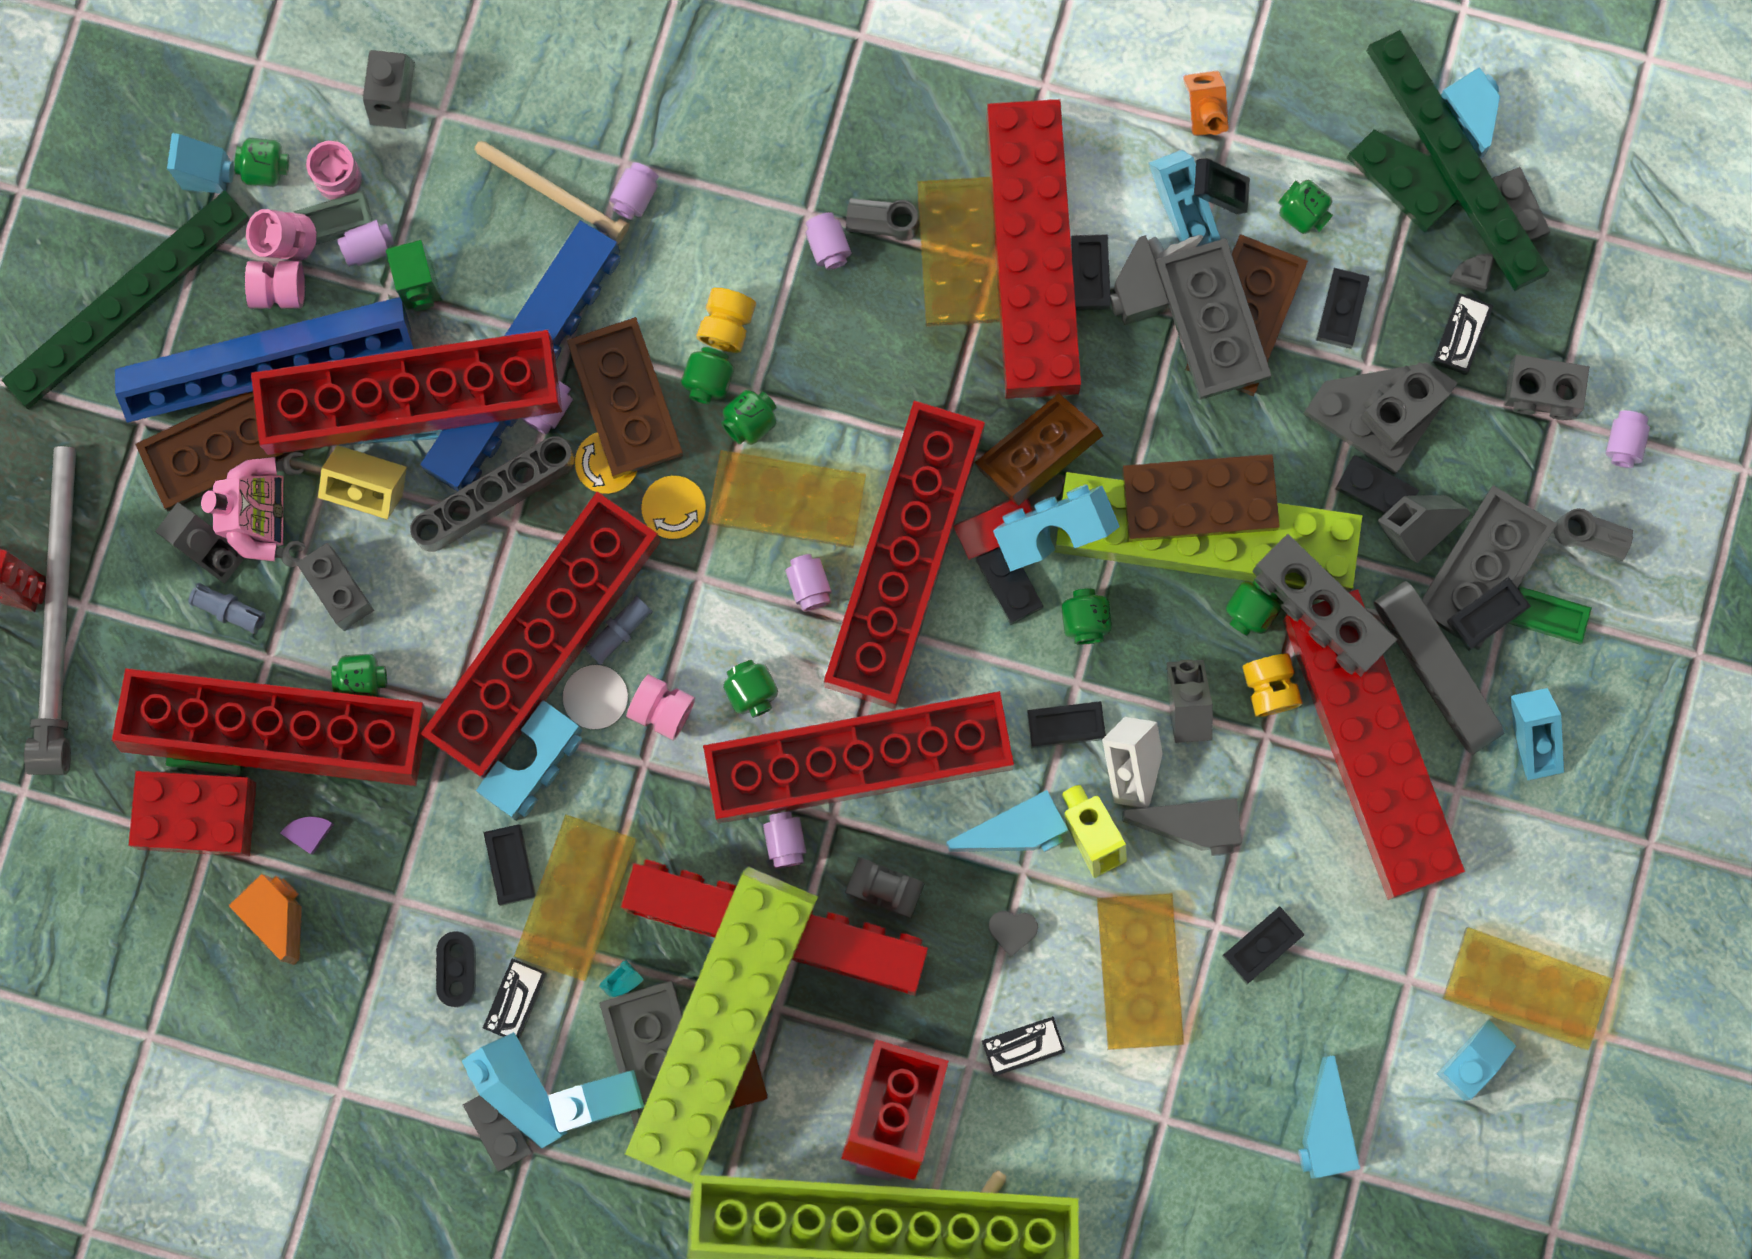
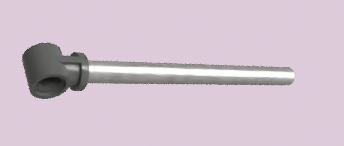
(48, 749)

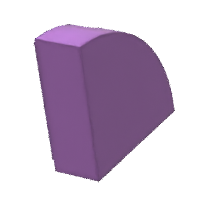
(307, 832)

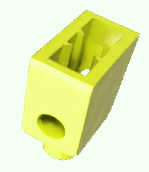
(1098, 843)

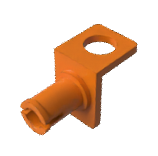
(1207, 103)

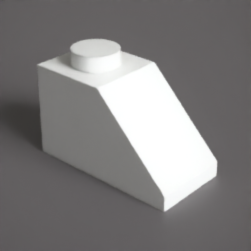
(1133, 760)

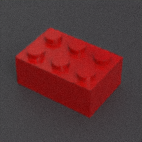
(192, 813)
(895, 1110)

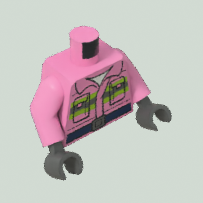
(250, 509)

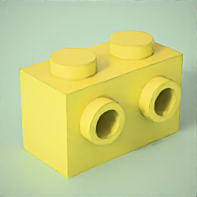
(362, 482)

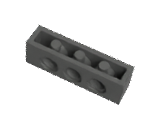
(1319, 584)

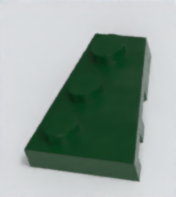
(1404, 177)

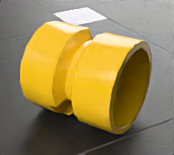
(727, 315)
(1268, 672)

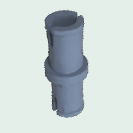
(227, 608)
(618, 630)

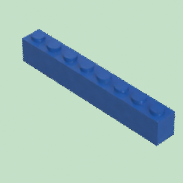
(554, 307)
(227, 366)

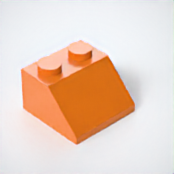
(272, 915)

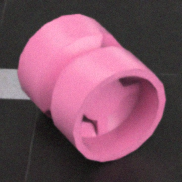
(333, 170)
(281, 234)
(274, 284)
(661, 707)

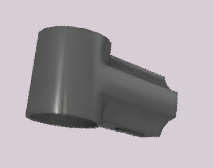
(878, 218)
(1596, 534)

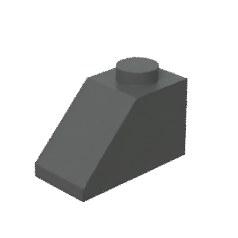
(1139, 287)

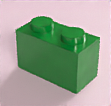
(414, 275)

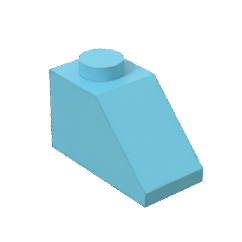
(1475, 107)
(199, 165)
(1538, 733)
(1477, 1061)
(596, 1101)

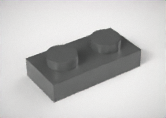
(1523, 203)
(500, 1136)

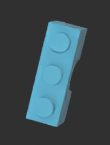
(1083, 515)
(515, 789)

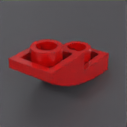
(977, 531)

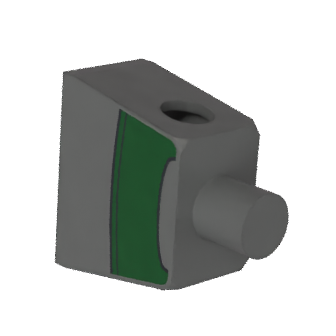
(388, 83)

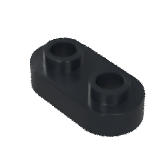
(455, 969)

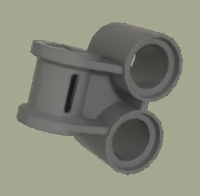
(884, 887)

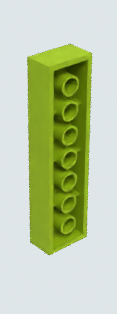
(1324, 534)
(721, 1024)

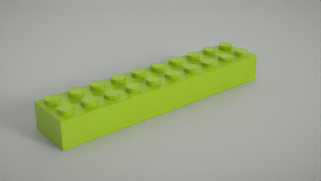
(873, 1222)

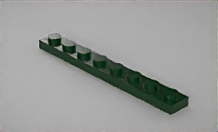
(1457, 160)
(125, 300)

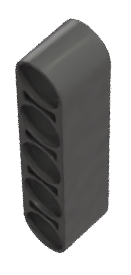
(501, 477)
(1438, 667)

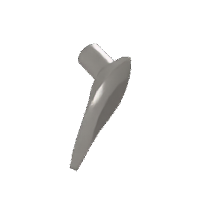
(1158, 250)

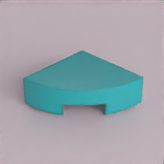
(621, 980)

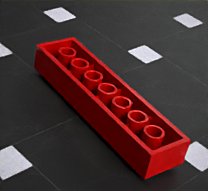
(1033, 249)
(406, 392)
(904, 555)
(541, 635)
(270, 727)
(858, 757)
(1378, 763)
(825, 943)

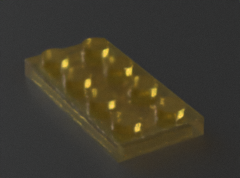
(958, 251)
(786, 499)
(575, 898)
(1139, 971)
(1527, 989)

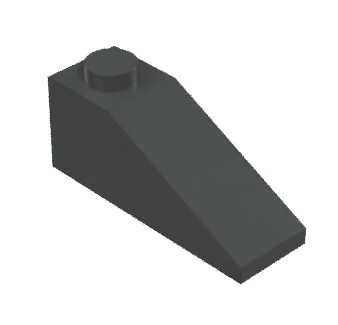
(1197, 825)

